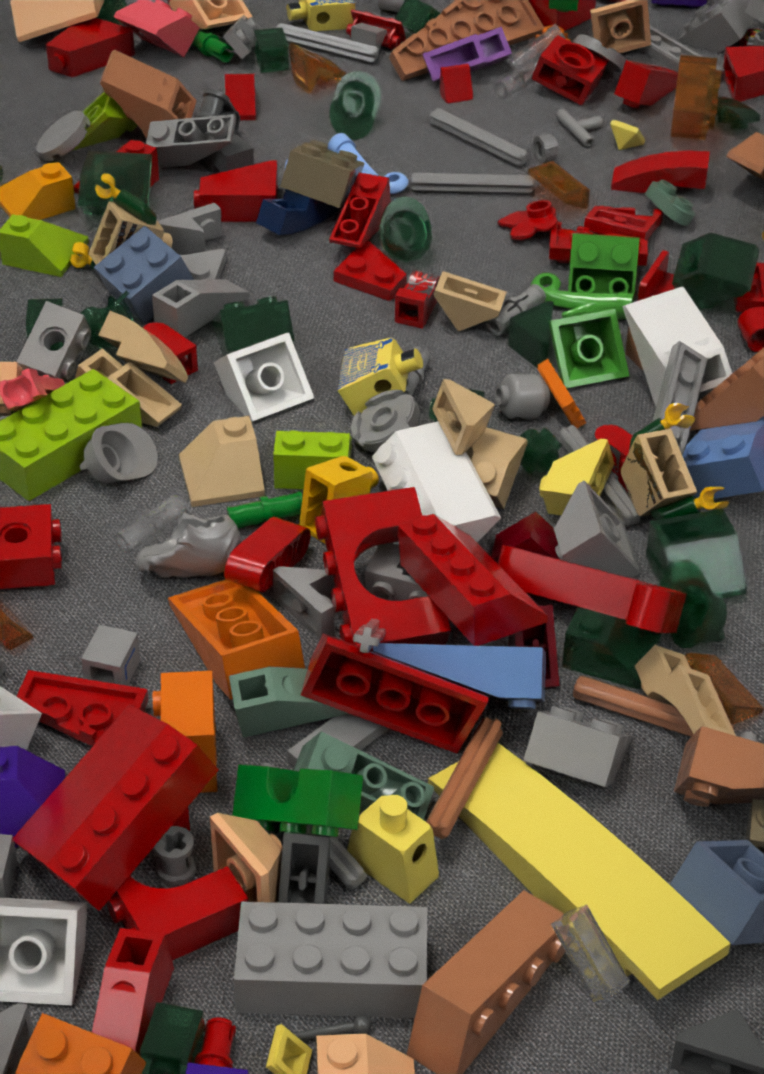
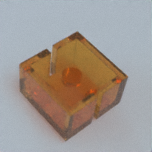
(695, 97)

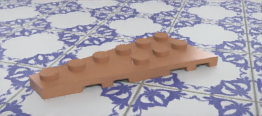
(463, 20)

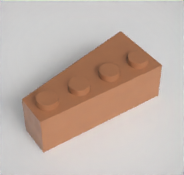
(483, 985)

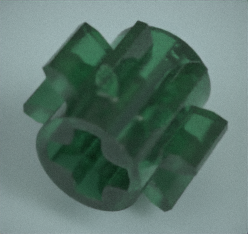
(540, 450)

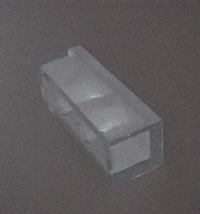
(590, 953)

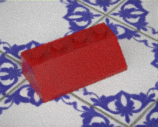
(465, 581)
(392, 694)

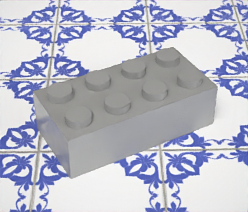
(330, 959)

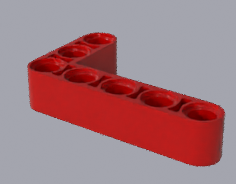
(636, 601)

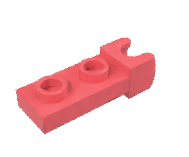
(27, 388)

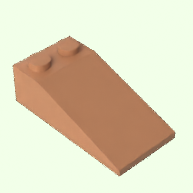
(720, 769)

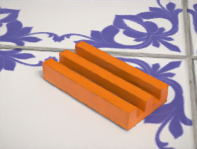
(561, 394)

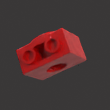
(569, 69)
(29, 546)

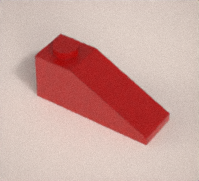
(644, 83)

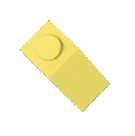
(588, 463)

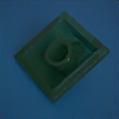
(129, 170)
(606, 647)

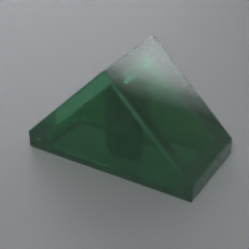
(531, 333)

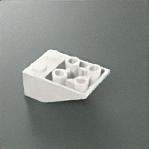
(661, 323)

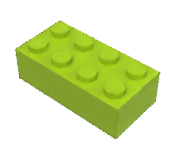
(48, 437)

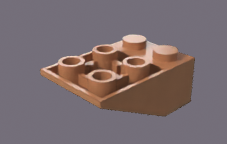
(145, 91)
(736, 399)

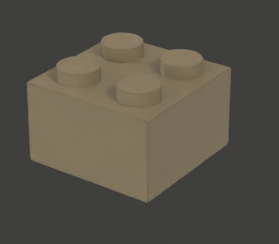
(321, 173)

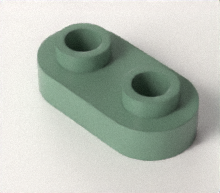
(671, 204)

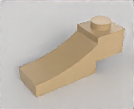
(670, 679)

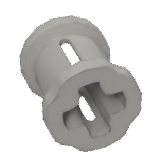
(175, 858)

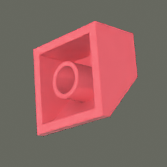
(160, 25)

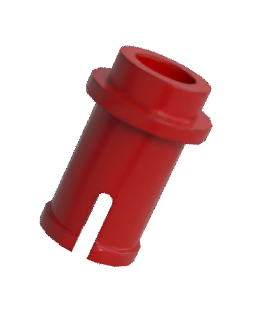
(217, 1043)

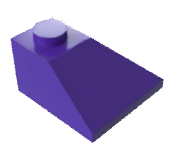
(24, 786)

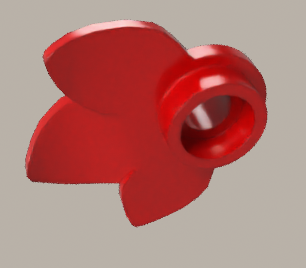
(524, 224)

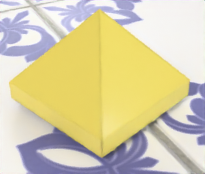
(626, 135)
(288, 1053)

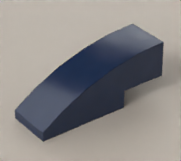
(293, 213)

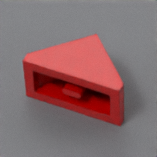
(241, 91)

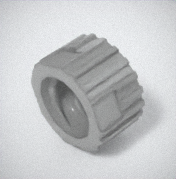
(545, 147)

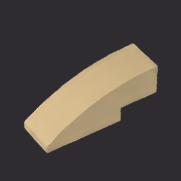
(141, 348)
(155, 402)

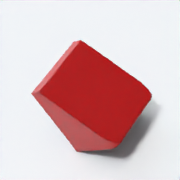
(456, 83)

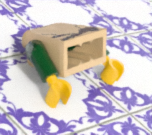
(117, 225)
(658, 474)

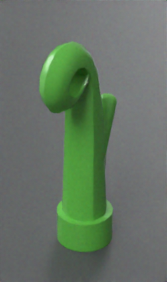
(581, 302)

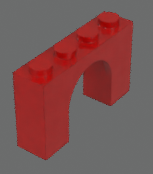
(351, 528)
(186, 914)

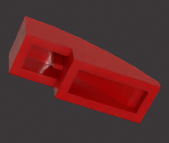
(676, 167)

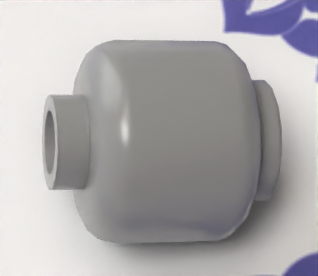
(522, 396)

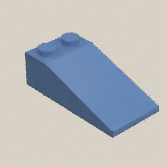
(727, 458)
(498, 671)

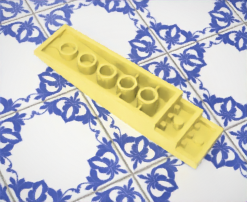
(578, 862)

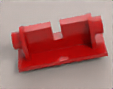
(394, 28)

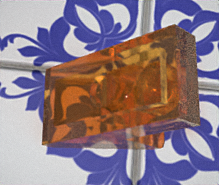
(309, 67)

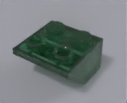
(715, 269)
(248, 325)
(703, 539)

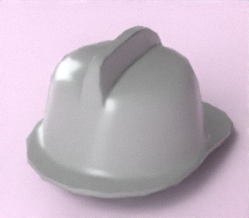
(119, 453)

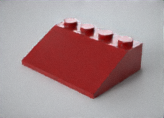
(116, 805)

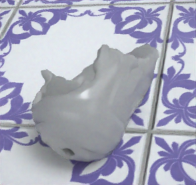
(194, 549)

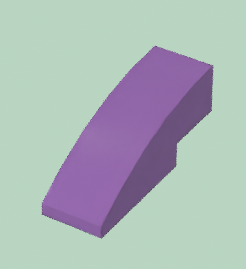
(475, 50)

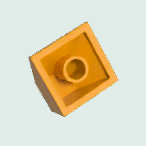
(39, 193)

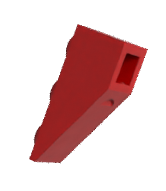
(362, 211)
(132, 985)

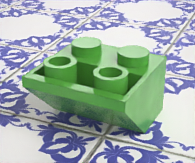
(603, 263)

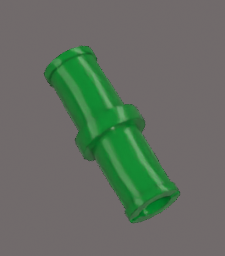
(212, 46)
(265, 508)

